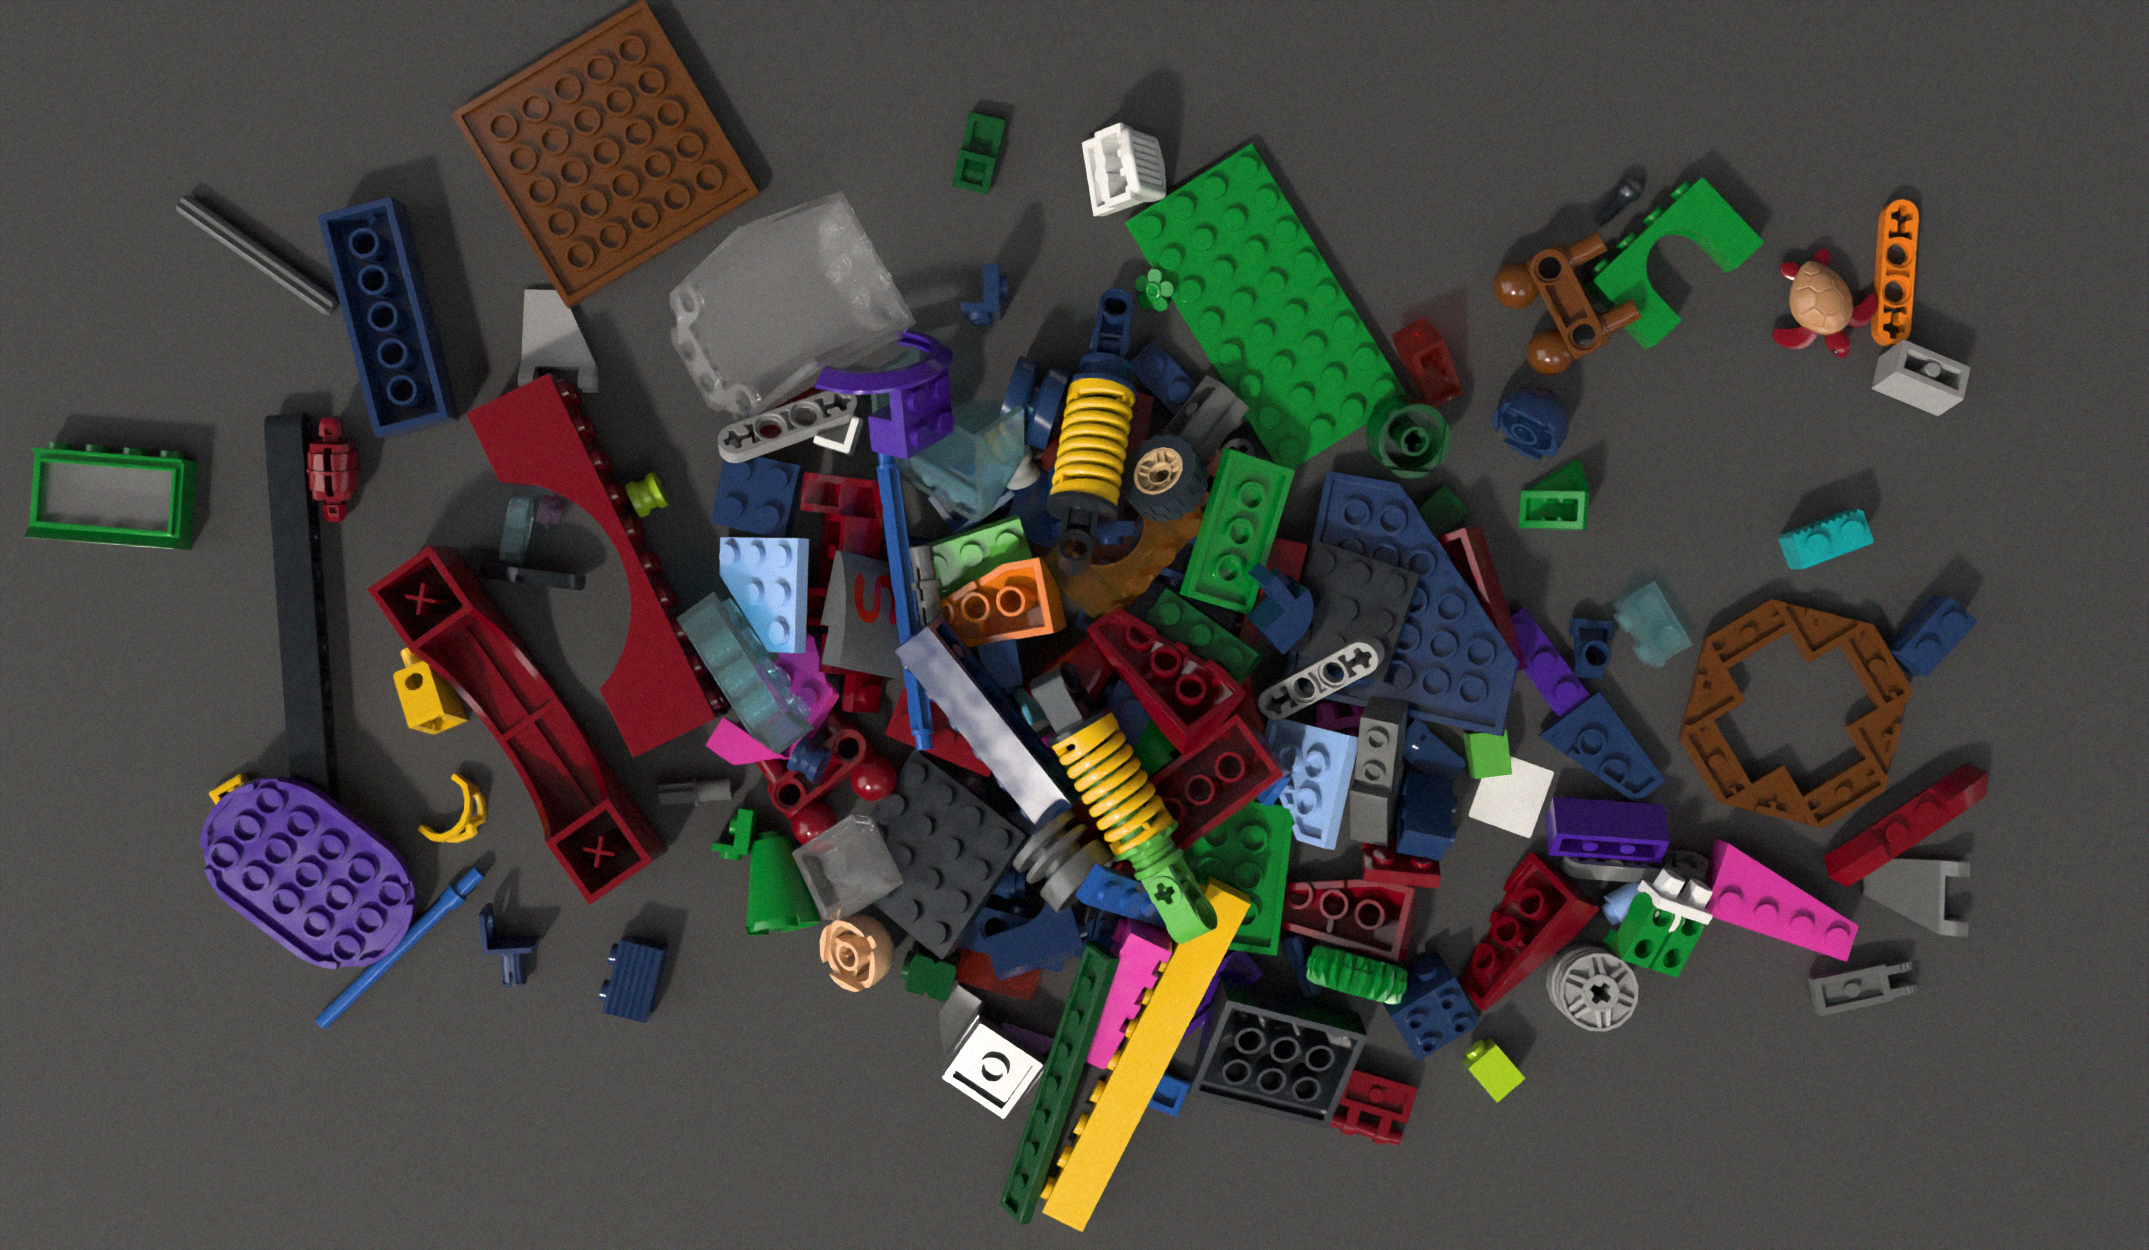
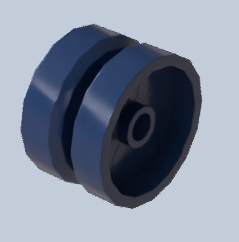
(1040, 404)

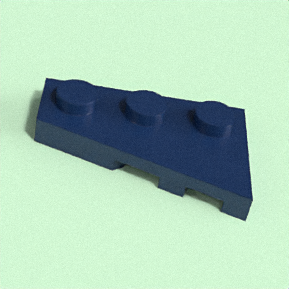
(1605, 747)

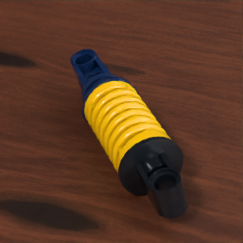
(1094, 435)

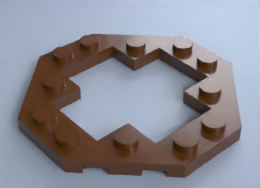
(1872, 733)

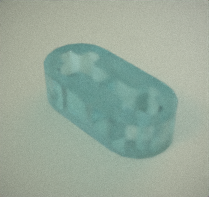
(517, 530)

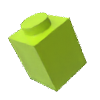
(1492, 1068)

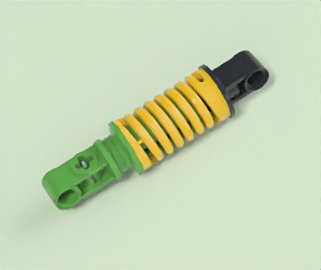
(1136, 816)

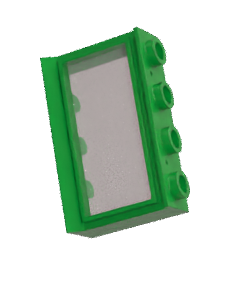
(112, 496)

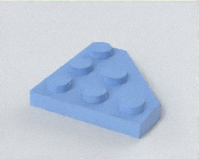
(770, 587)
(1320, 777)

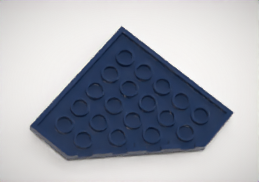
(1450, 654)

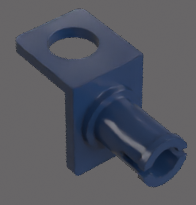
(509, 948)

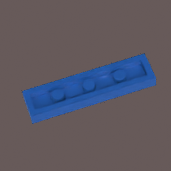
(1119, 894)

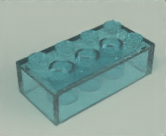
(746, 673)

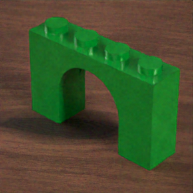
(1694, 214)

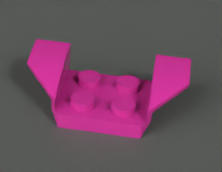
(733, 740)

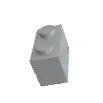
(1921, 377)

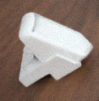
(1123, 169)

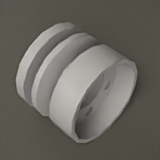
(1574, 974)

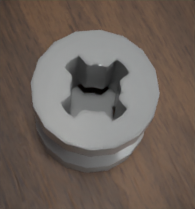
(1026, 473)

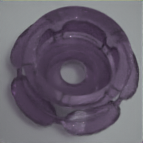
(550, 511)

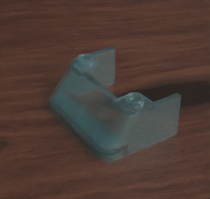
(963, 468)

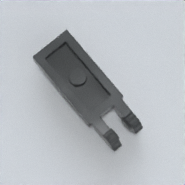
(1859, 987)

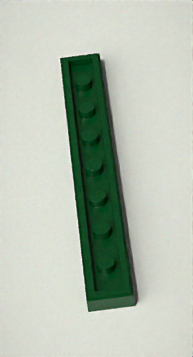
(1059, 1081)

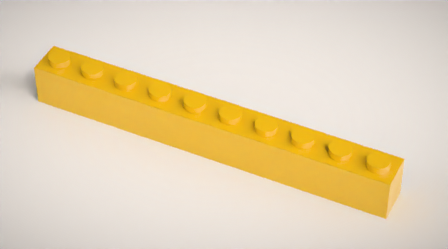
(1140, 1063)

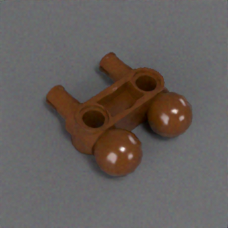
(1520, 283)

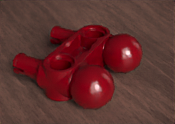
(871, 779)

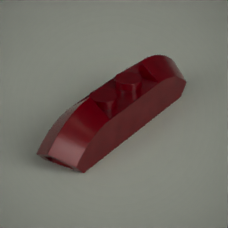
(1906, 824)

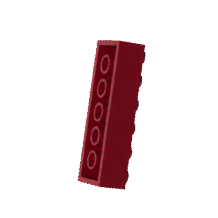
(1211, 783)

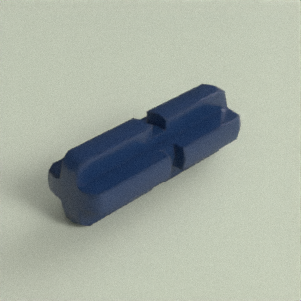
(1298, 957)

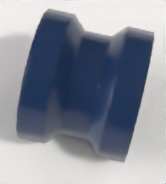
(809, 759)

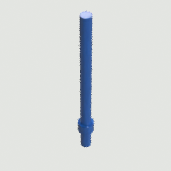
(450, 899)

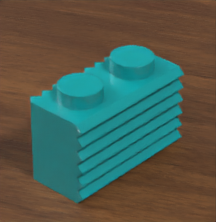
(1825, 539)

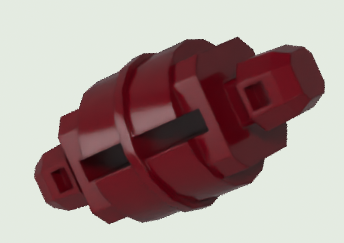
(333, 468)

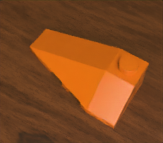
(1006, 604)

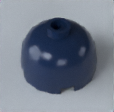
(1532, 421)

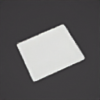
(1513, 799)

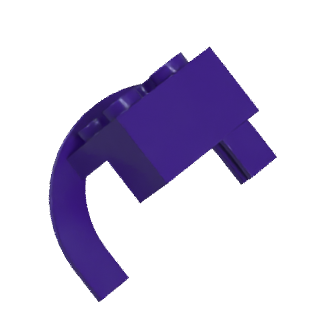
(917, 393)

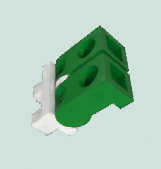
(1662, 923)

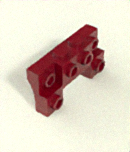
(850, 525)

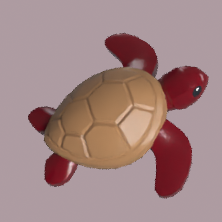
(1821, 306)

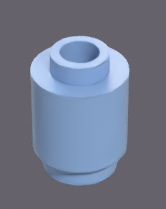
(1619, 902)

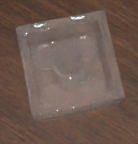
(847, 867)

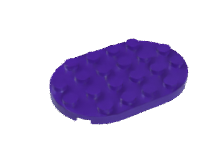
(308, 872)

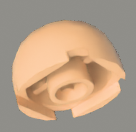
(857, 951)

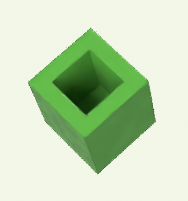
(1487, 754)

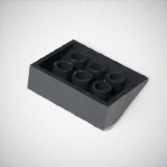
(1276, 1053)

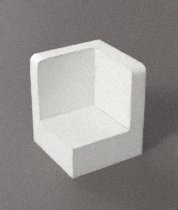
(843, 438)

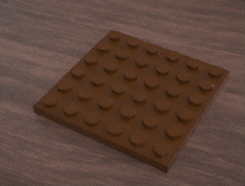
(605, 154)

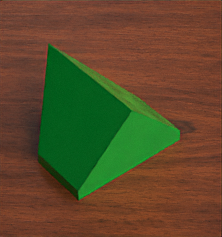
(1557, 501)

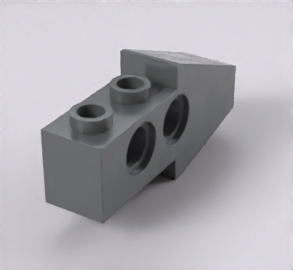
(1378, 771)

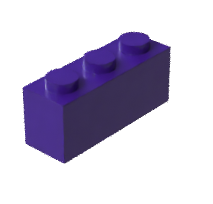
(1607, 829)

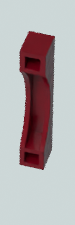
(1289, 559)

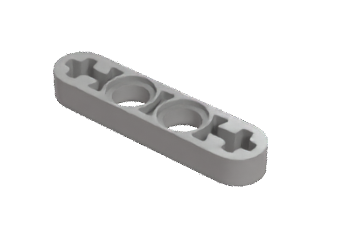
(784, 418)
(1321, 679)

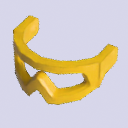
(453, 835)

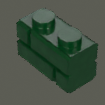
(929, 973)

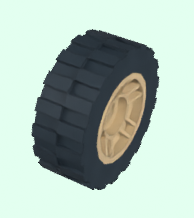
(1153, 462)

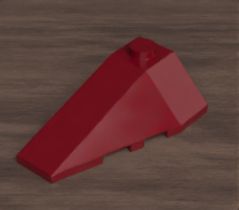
(1174, 686)
(1353, 914)
(1531, 925)

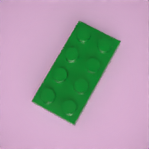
(1236, 530)

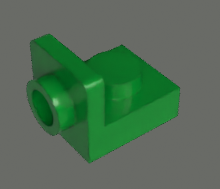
(744, 828)

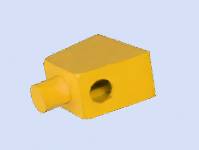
(427, 697)

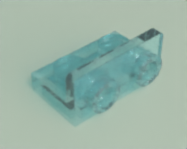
(1651, 624)

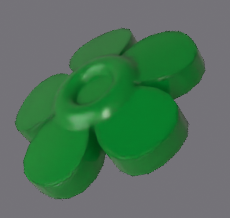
(1154, 290)

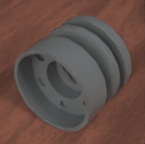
(1059, 856)

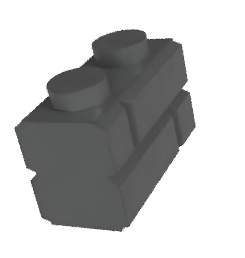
(1208, 417)

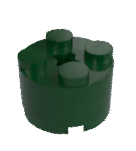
(1404, 454)

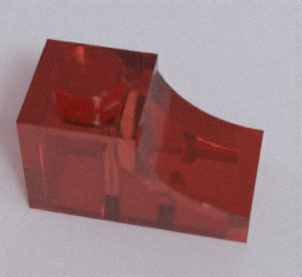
(1428, 362)

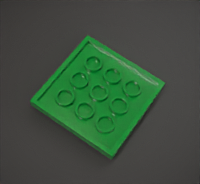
(1252, 857)

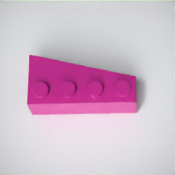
(1769, 904)
(1140, 951)

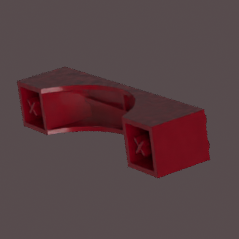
(546, 442)
(468, 641)

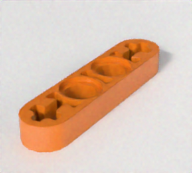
(1888, 272)

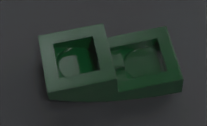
(979, 153)

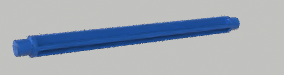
(905, 598)

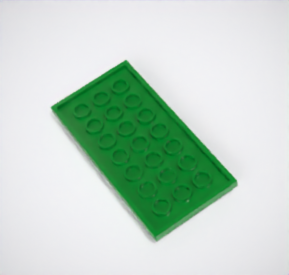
(1265, 308)

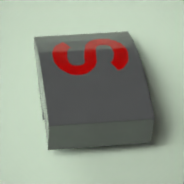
(861, 617)

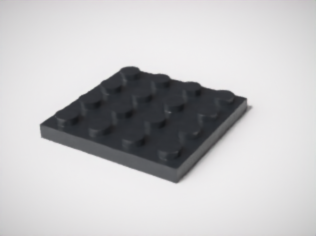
(947, 850)

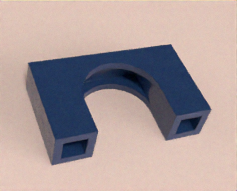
(1040, 942)

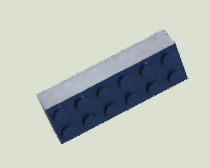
(388, 318)

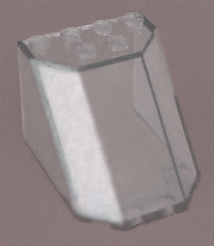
(784, 306)

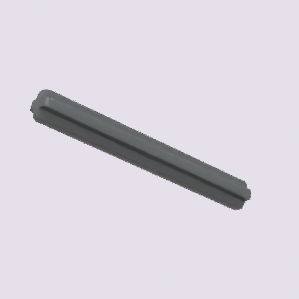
(257, 255)

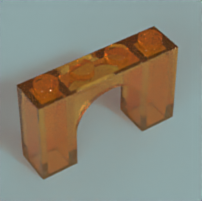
(1119, 584)

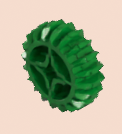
(1356, 975)

